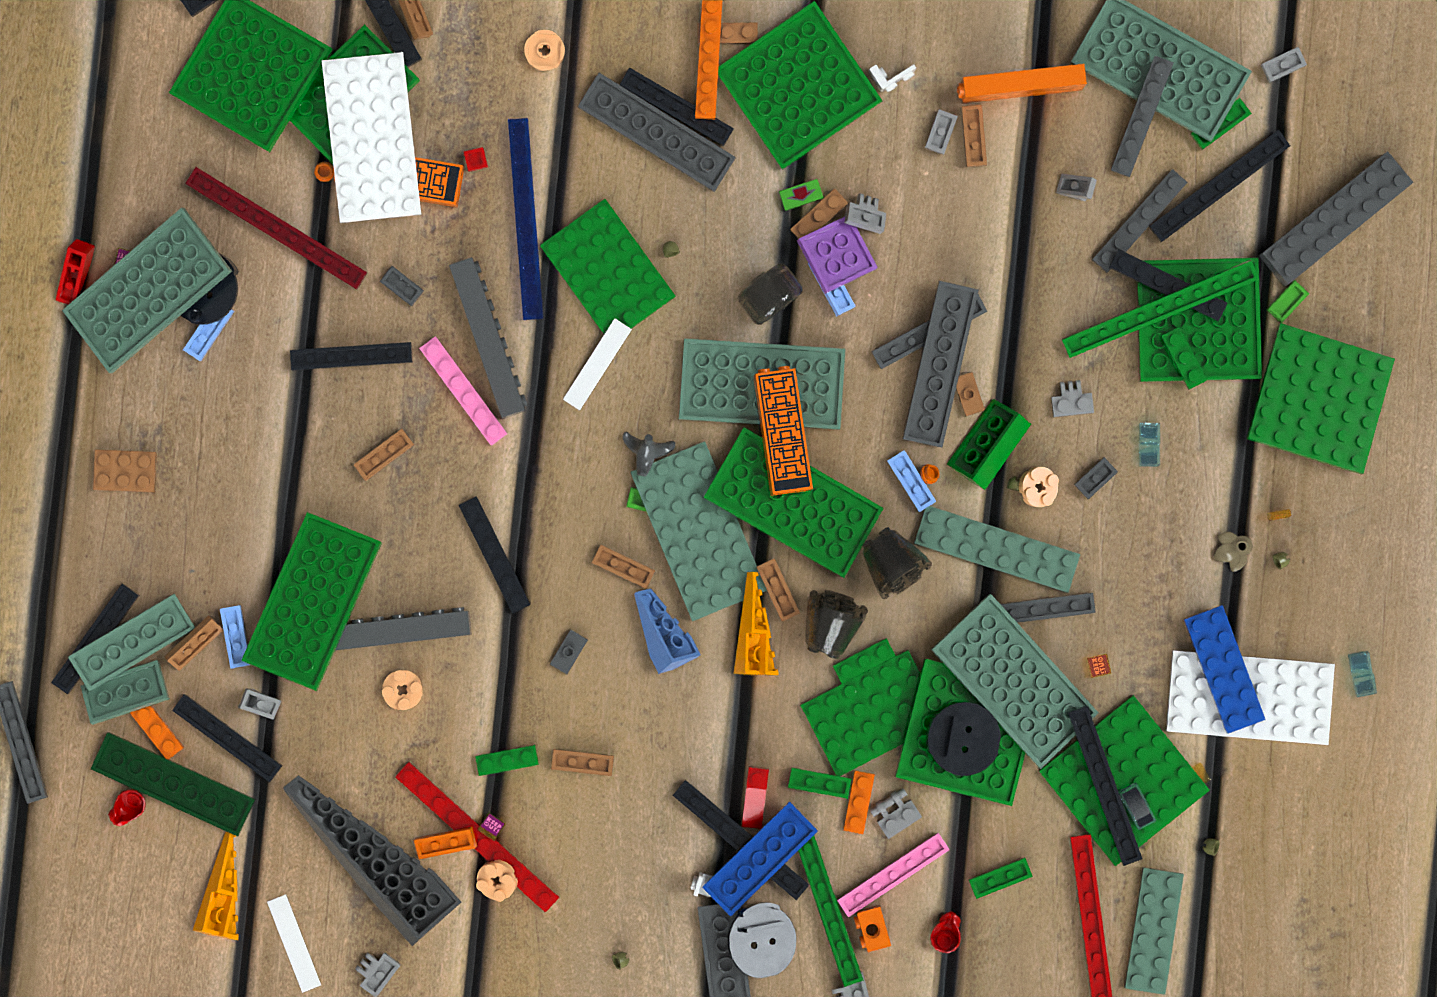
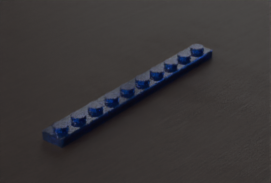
(525, 219)

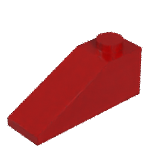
(74, 271)
(755, 797)

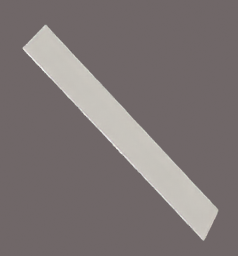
(597, 364)
(294, 943)

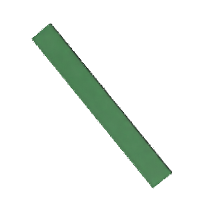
(830, 913)

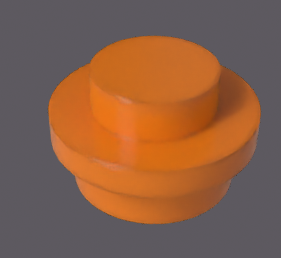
(324, 171)
(929, 473)

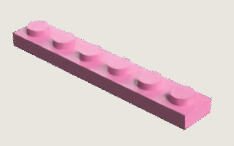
(463, 391)
(893, 874)

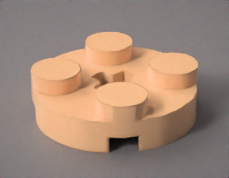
(554, 44)
(1049, 487)
(401, 678)
(491, 889)

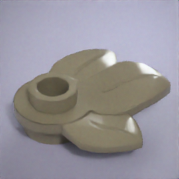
(1230, 551)

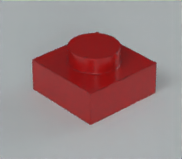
(475, 159)

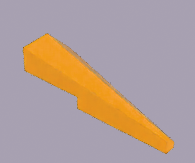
(753, 645)
(217, 908)

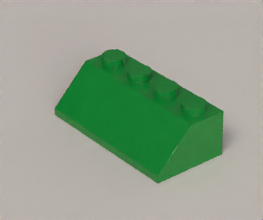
(989, 444)

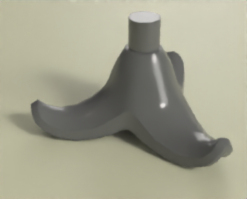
(646, 451)

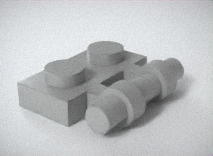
(900, 817)

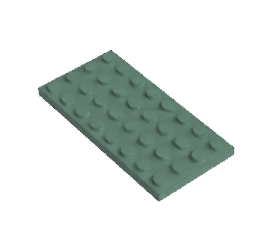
(1201, 79)
(147, 290)
(721, 386)
(696, 536)
(1012, 679)

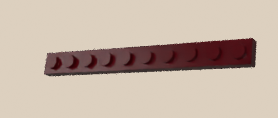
(276, 228)

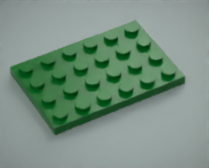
(312, 113)
(607, 269)
(865, 713)

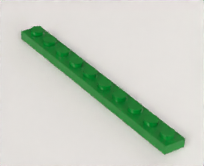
(1160, 308)

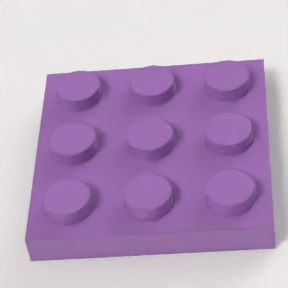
(836, 254)

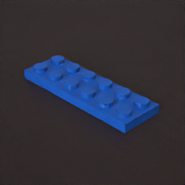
(1224, 669)
(759, 858)

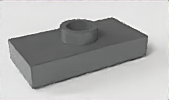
(401, 286)
(569, 651)

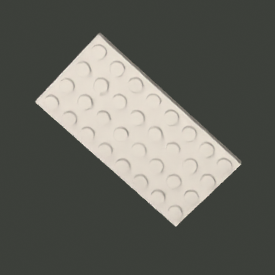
(371, 137)
(1291, 695)

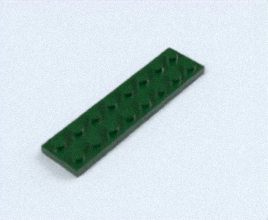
(173, 784)

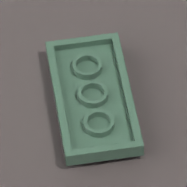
(126, 693)

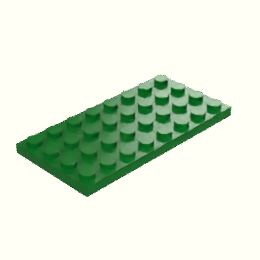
(819, 523)
(311, 601)

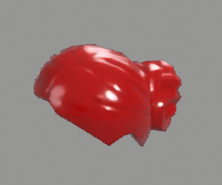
(127, 807)
(946, 934)

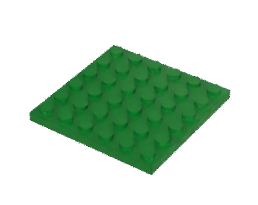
(250, 71)
(798, 85)
(1222, 348)
(1320, 398)
(934, 692)
(1135, 753)

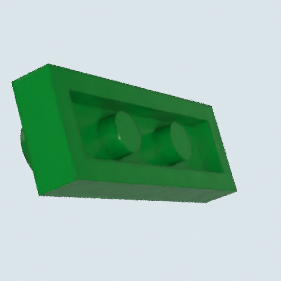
(1235, 115)
(1183, 358)
(864, 661)
(507, 760)
(819, 783)
(1000, 878)

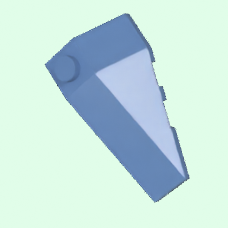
(664, 638)

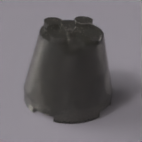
(893, 562)
(832, 622)

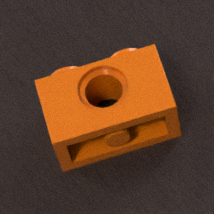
(880, 938)

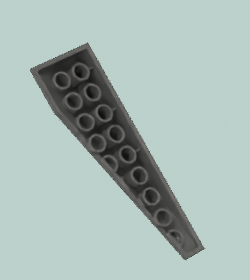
(392, 879)

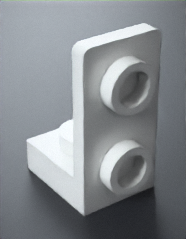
(879, 77)
(698, 882)

